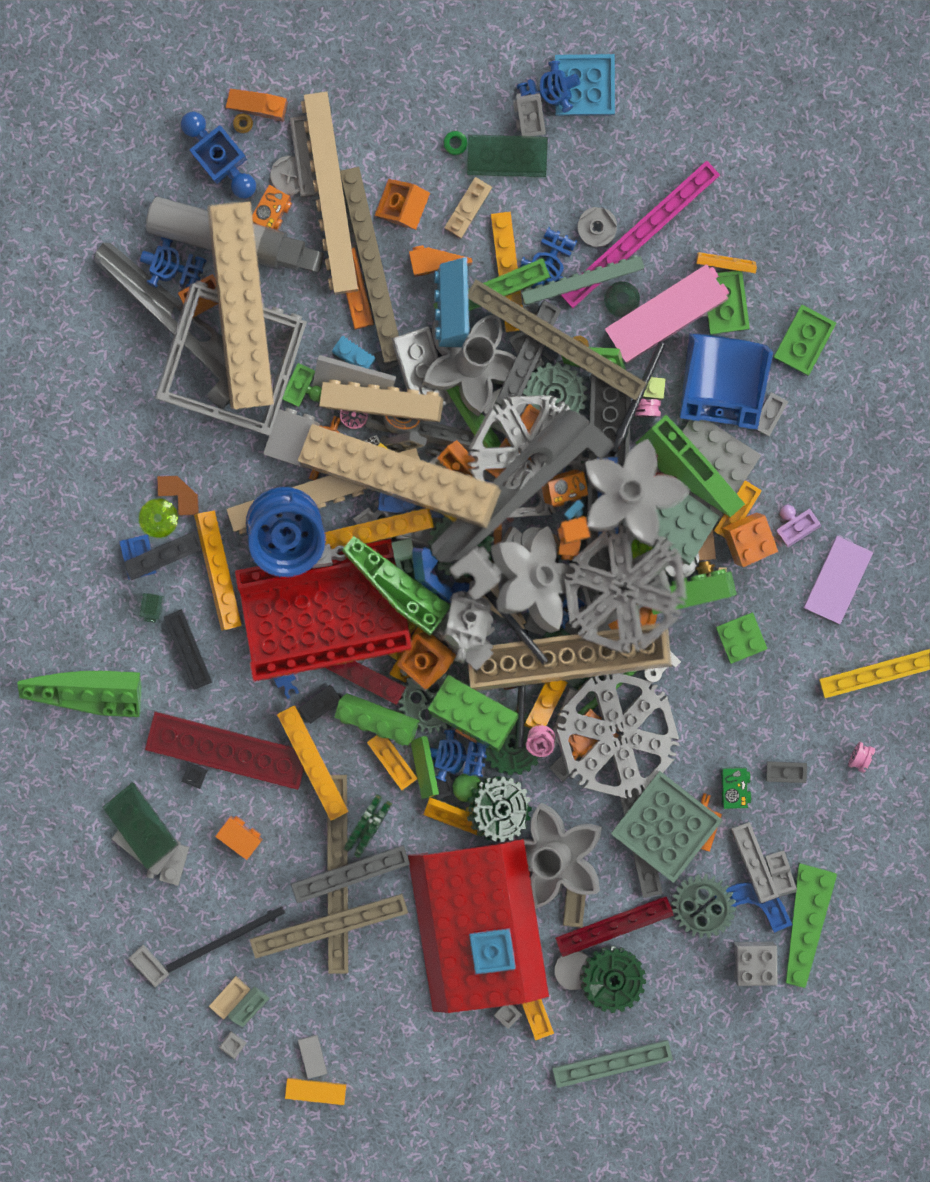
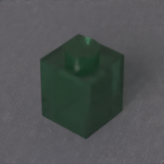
(151, 607)

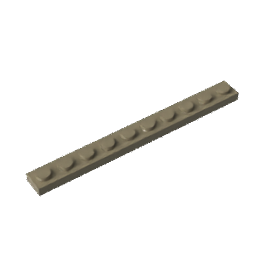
(370, 261)
(556, 339)
(338, 900)

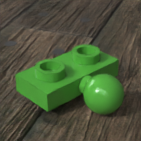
(300, 385)

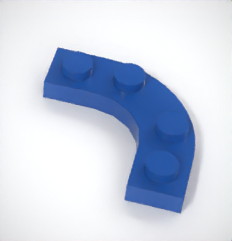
(773, 908)

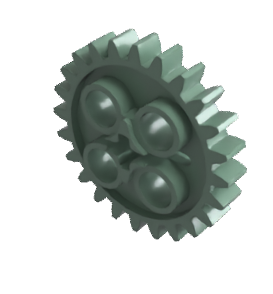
(414, 709)
(691, 892)

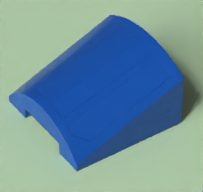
(725, 380)

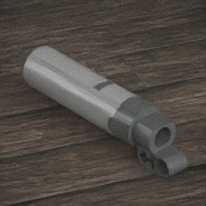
(191, 226)

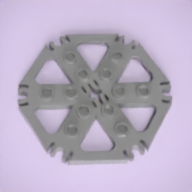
(519, 439)
(626, 608)
(604, 729)

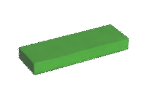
(424, 767)

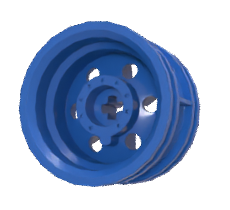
(266, 511)

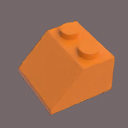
(402, 203)
(426, 660)

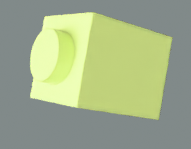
(655, 389)

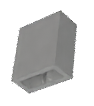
(289, 436)

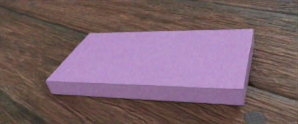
(838, 580)

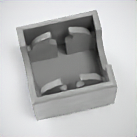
(481, 568)
(755, 963)

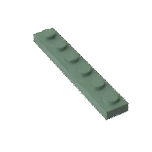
(612, 1063)

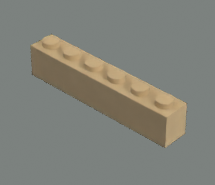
(381, 401)

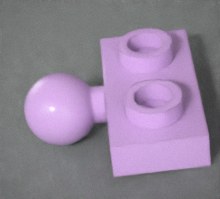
(798, 526)

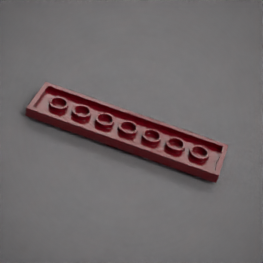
(225, 750)

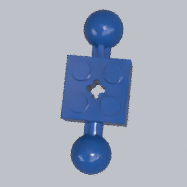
(194, 125)

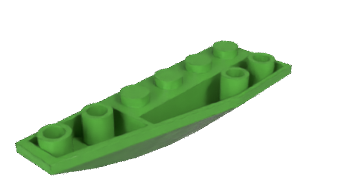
(683, 460)
(397, 587)
(87, 691)

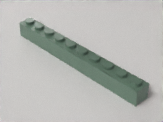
(584, 280)

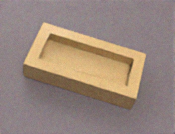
(229, 997)

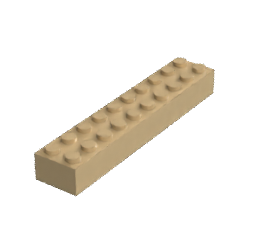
(240, 305)
(399, 476)
(568, 659)

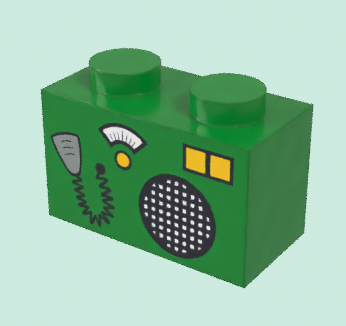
(734, 787)

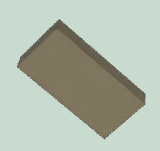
(573, 909)

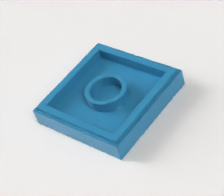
(492, 951)

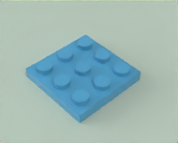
(596, 87)

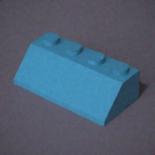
(452, 303)

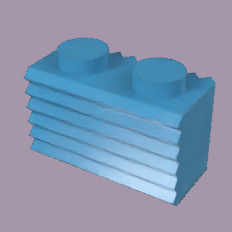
(352, 353)

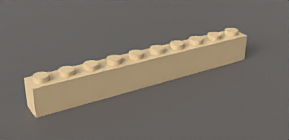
(330, 192)
(320, 490)

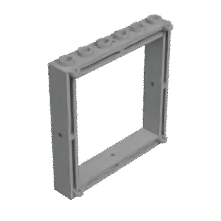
(275, 315)

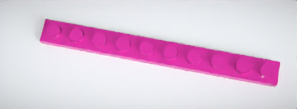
(649, 225)

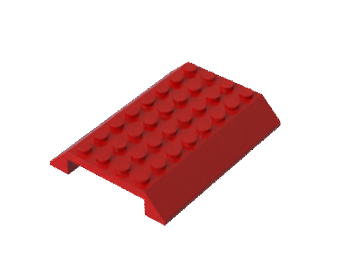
(318, 618)
(472, 894)

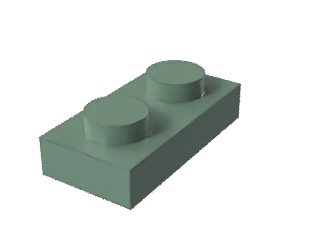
(248, 1006)

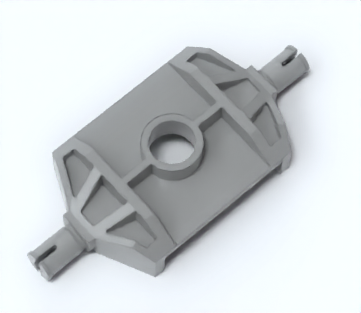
(464, 634)

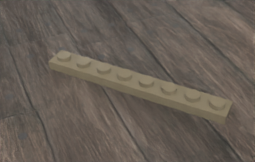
(328, 925)

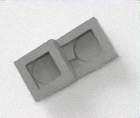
(781, 873)

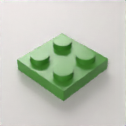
(741, 638)

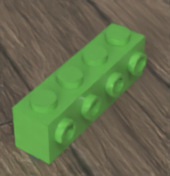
(376, 719)

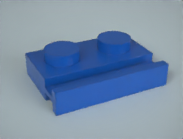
(134, 547)

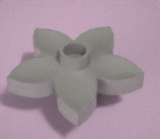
(473, 365)
(632, 493)
(532, 579)
(558, 856)

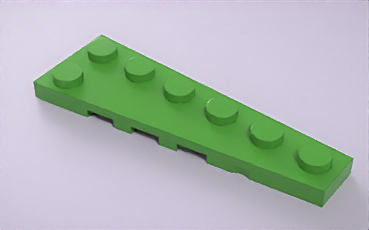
(810, 909)

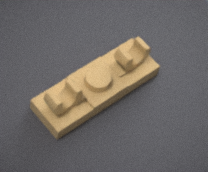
(468, 207)

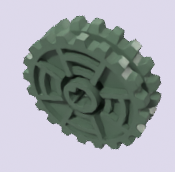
(558, 379)

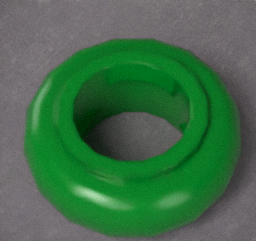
(455, 134)

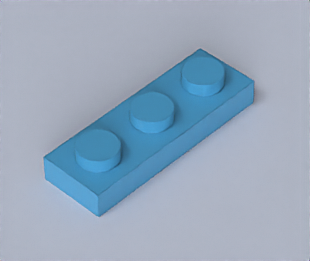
(574, 512)

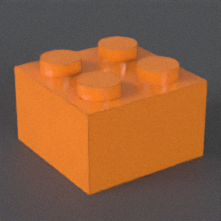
(749, 539)

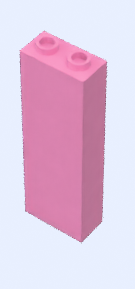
(667, 313)

